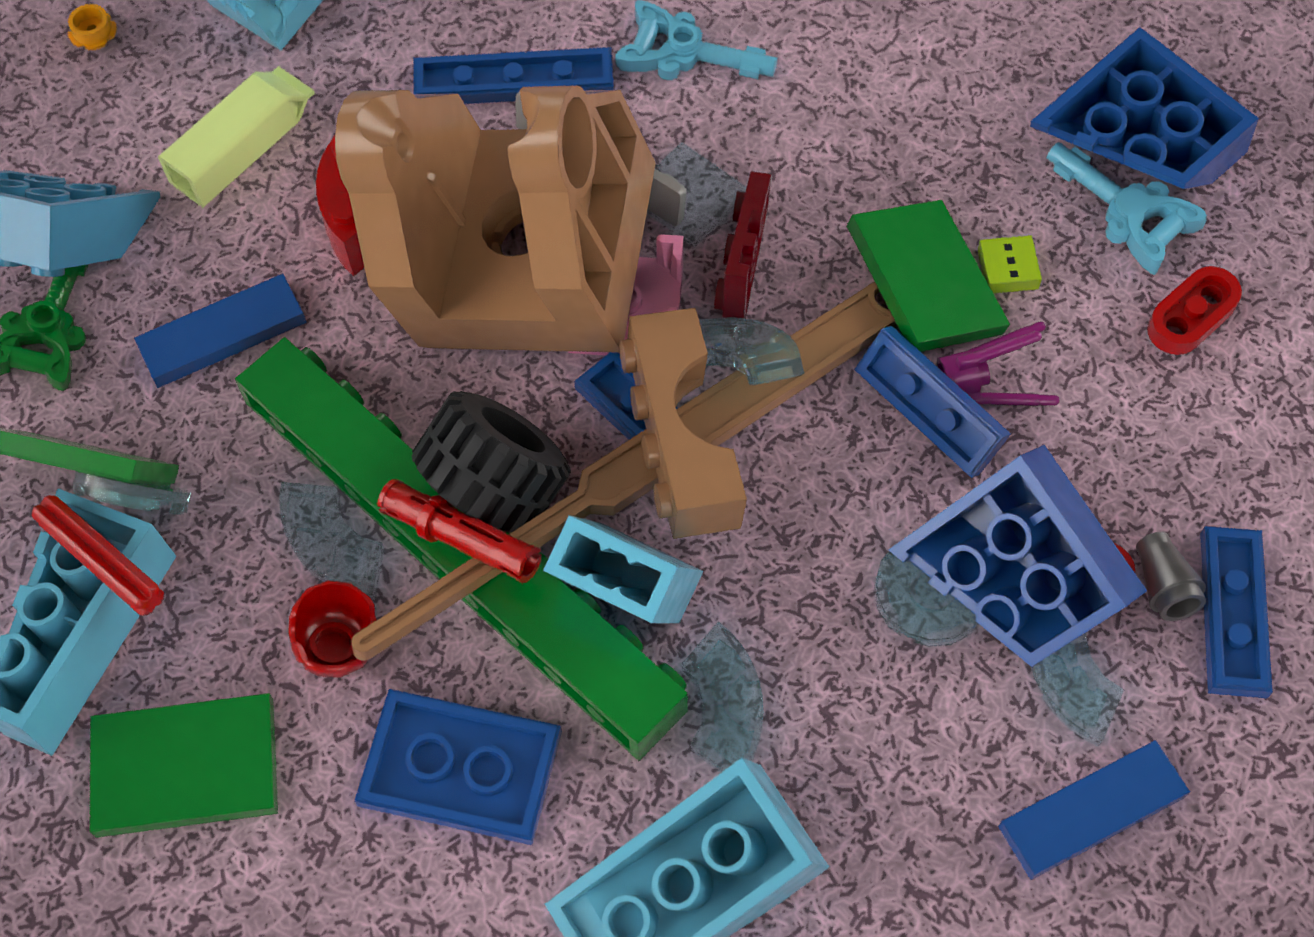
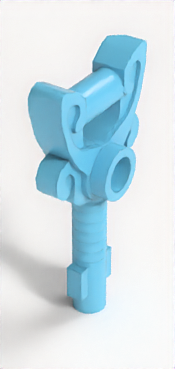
(684, 47)
(1131, 207)

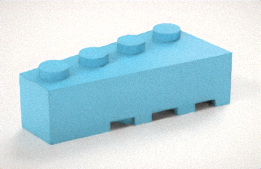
(69, 626)

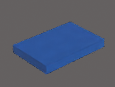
(459, 766)

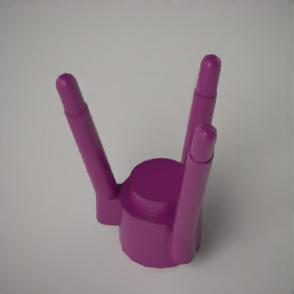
(971, 369)

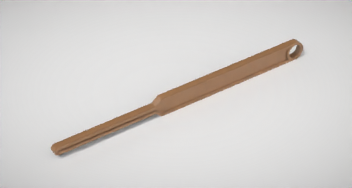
(622, 474)

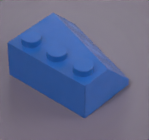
(1152, 115)
(1025, 558)

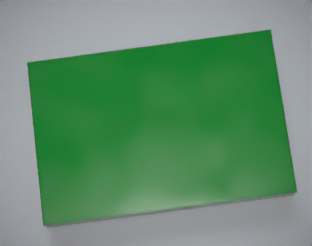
(927, 275)
(86, 458)
(182, 765)

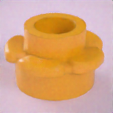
(91, 27)

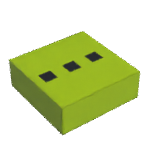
(1009, 264)

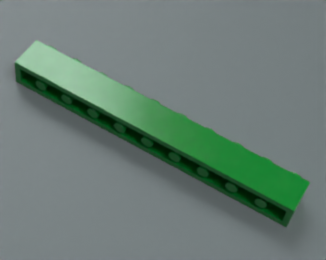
(541, 618)

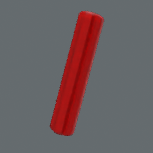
(98, 555)

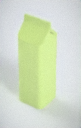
(234, 134)

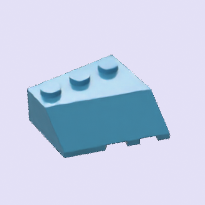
(66, 224)

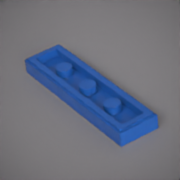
(502, 75)

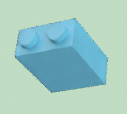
(623, 571)

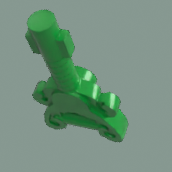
(44, 324)

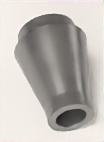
(1169, 579)

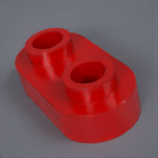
(1191, 312)

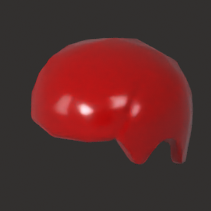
(324, 626)

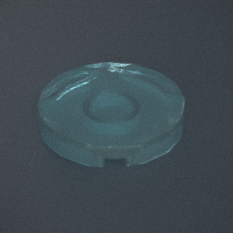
(131, 494)
(917, 608)

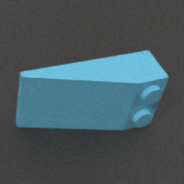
(698, 867)

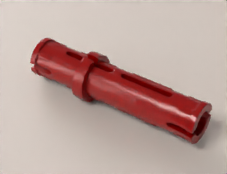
(439, 520)

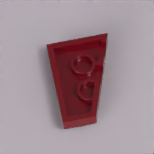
(743, 247)

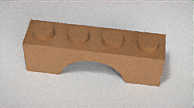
(697, 480)

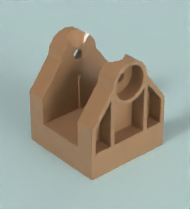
(443, 195)

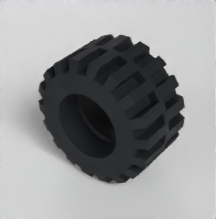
(490, 461)

